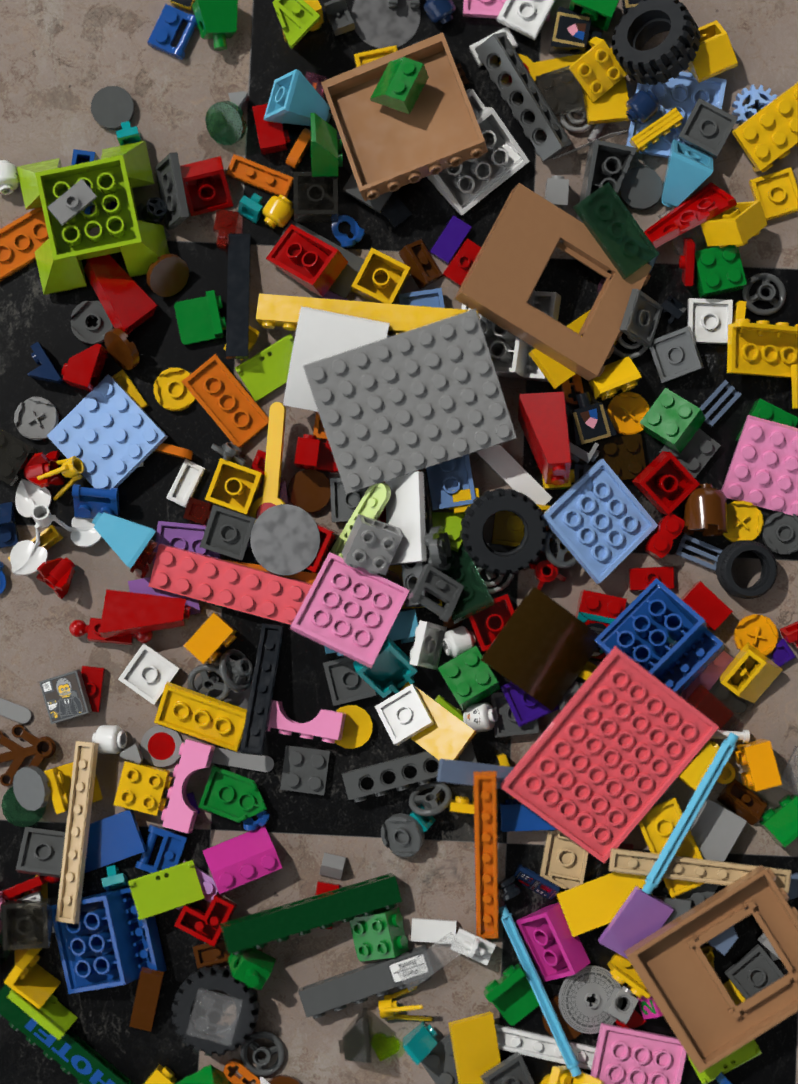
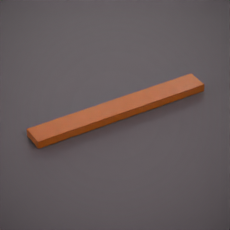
(486, 854)

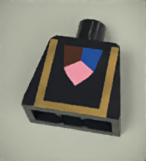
(571, 32)
(589, 421)

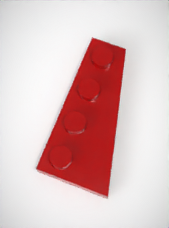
(694, 211)

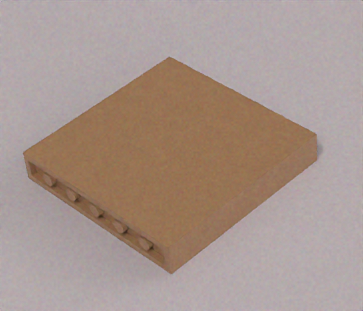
(400, 148)

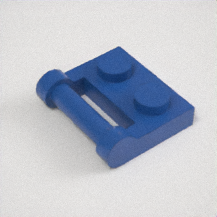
(168, 28)
(94, 500)
(169, 852)

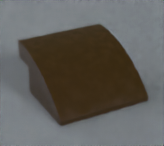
(541, 648)

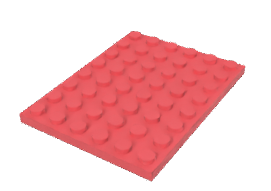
(609, 755)

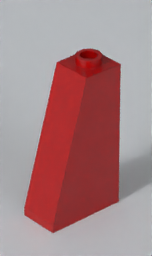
(118, 293)
(138, 613)

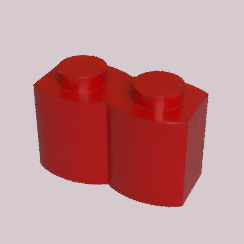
(667, 530)

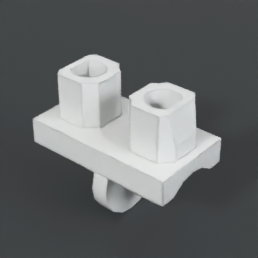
(475, 946)

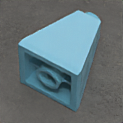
(294, 100)
(684, 173)
(123, 536)

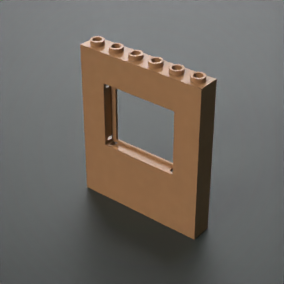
(512, 265)
(690, 989)

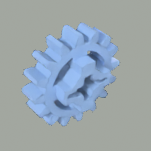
(757, 98)

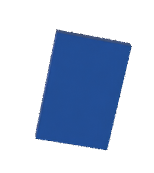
(113, 840)

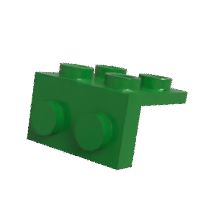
(200, 318)
(379, 935)
(512, 994)

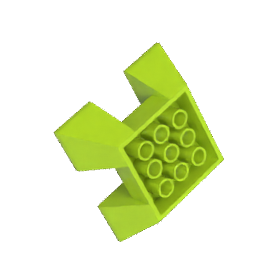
(120, 230)

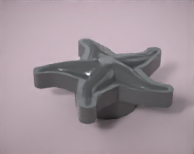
(230, 452)

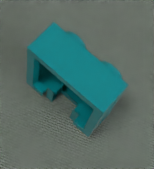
(389, 670)

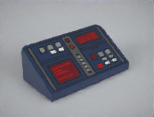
(536, 882)

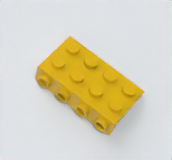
(770, 130)
(762, 348)

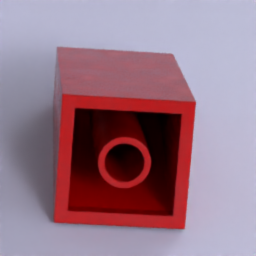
(546, 430)

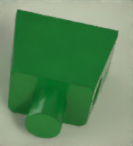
(216, 20)
(251, 967)

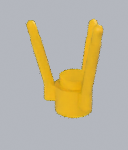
(70, 468)
(390, 1010)

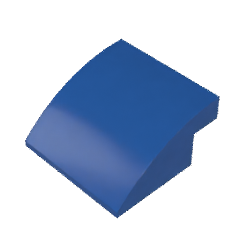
(643, 634)
(107, 943)

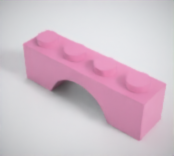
(326, 724)
(180, 813)

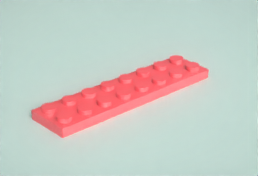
(227, 584)

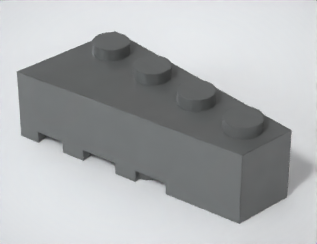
(605, 164)

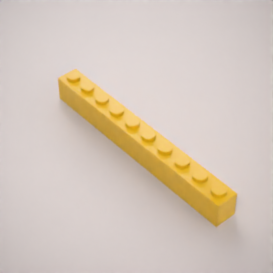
(285, 311)

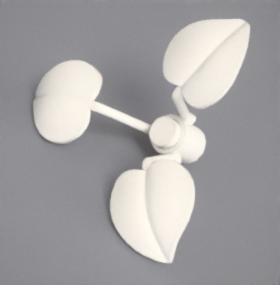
(34, 502)

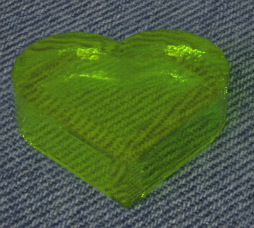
(384, 1046)

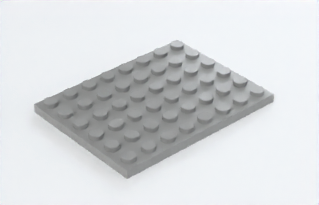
(410, 401)

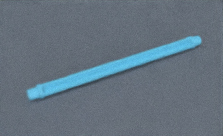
(690, 814)
(539, 991)

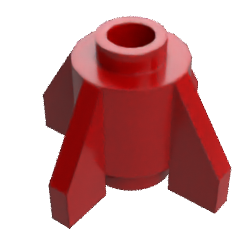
(42, 464)
(57, 575)
(546, 578)

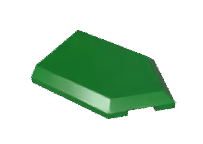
(231, 795)

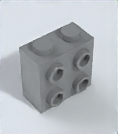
(371, 545)

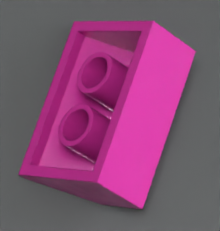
(242, 859)
(552, 944)

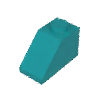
(420, 1042)

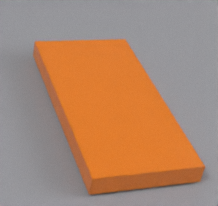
(20, 241)
(226, 401)

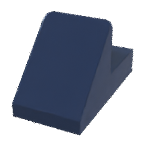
(47, 370)
(8, 526)

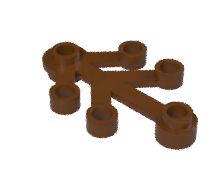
(19, 753)

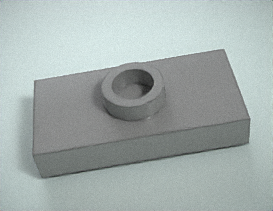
(72, 202)

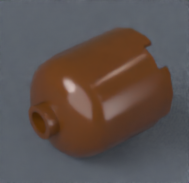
(706, 512)

